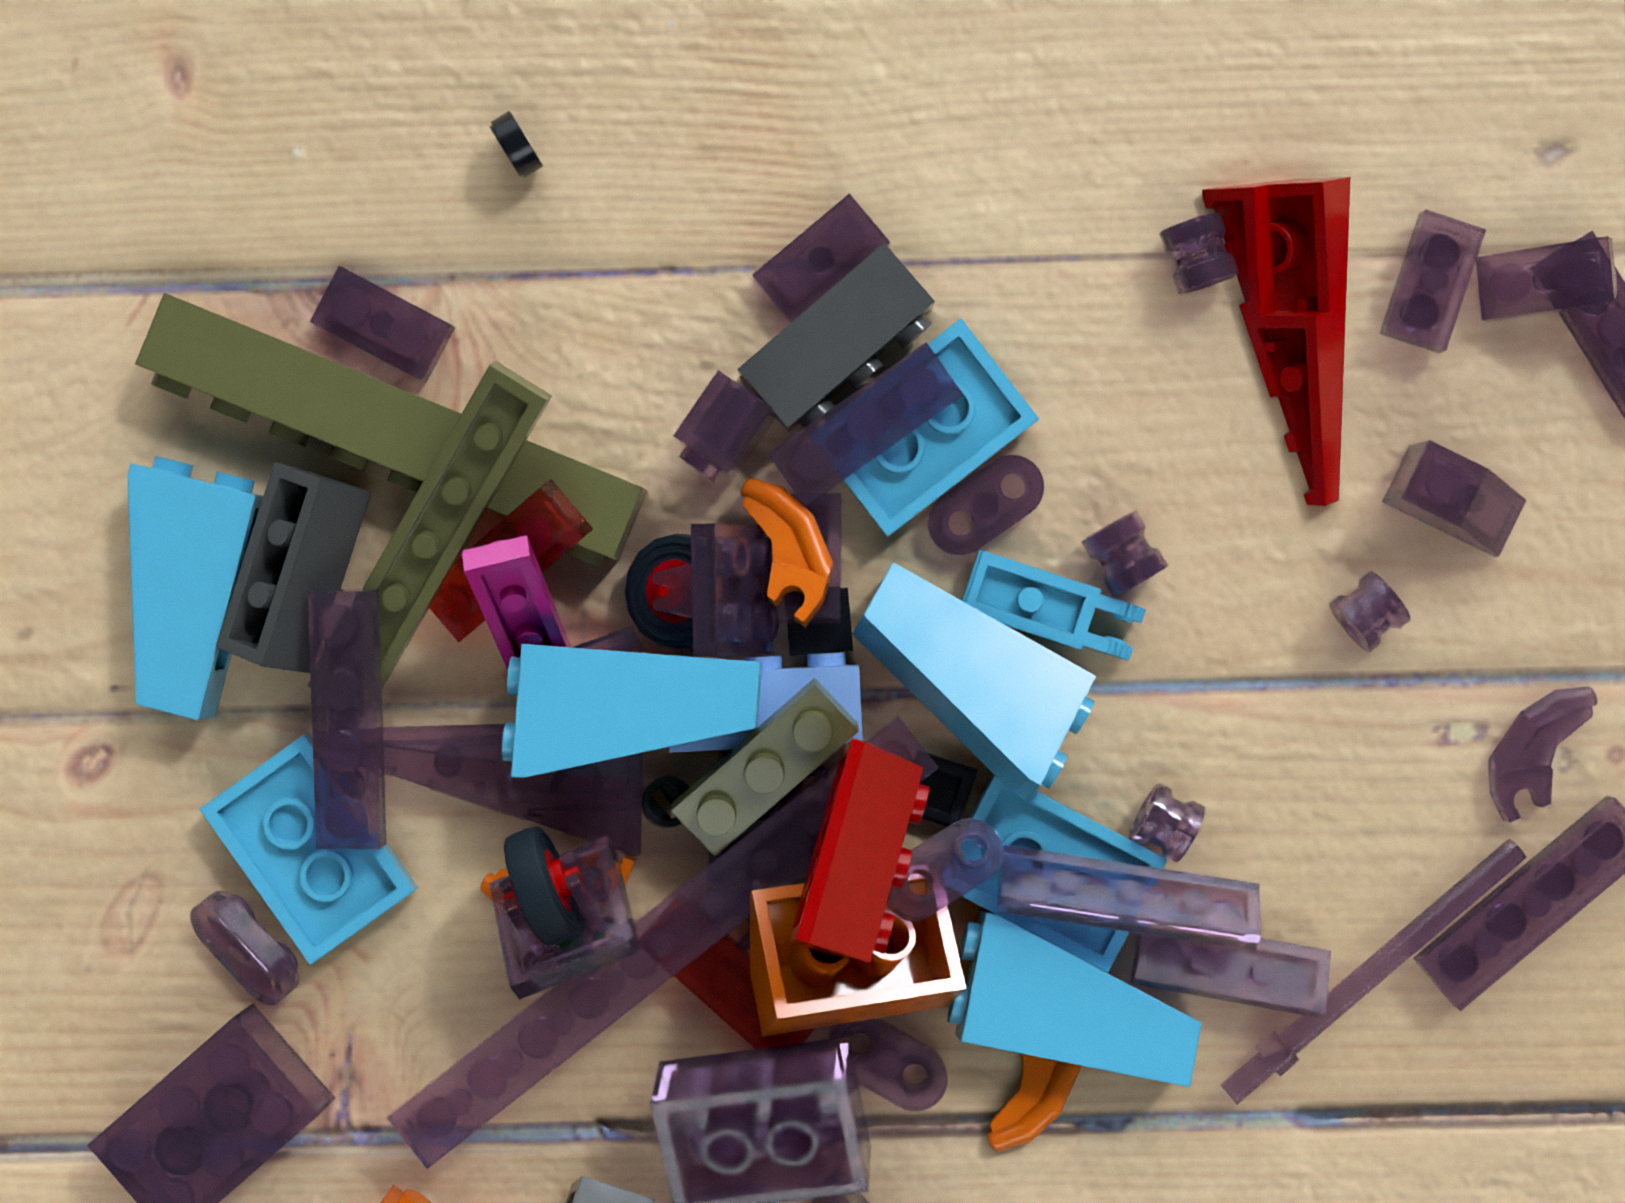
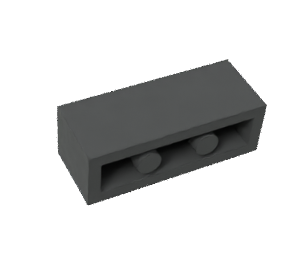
(839, 339)
(295, 546)

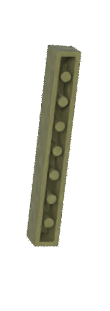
(361, 416)

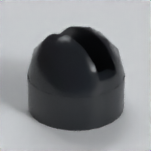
(671, 788)

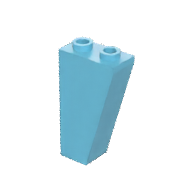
(184, 568)
(978, 678)
(617, 704)
(1060, 1008)

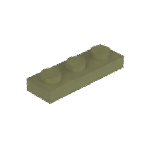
(764, 767)

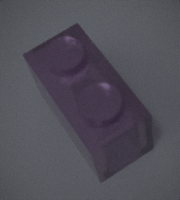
(723, 428)

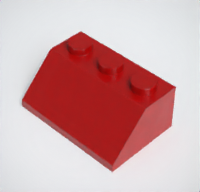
(860, 853)

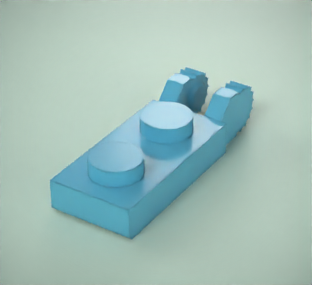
(1045, 603)

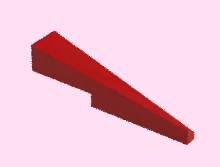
(1294, 288)

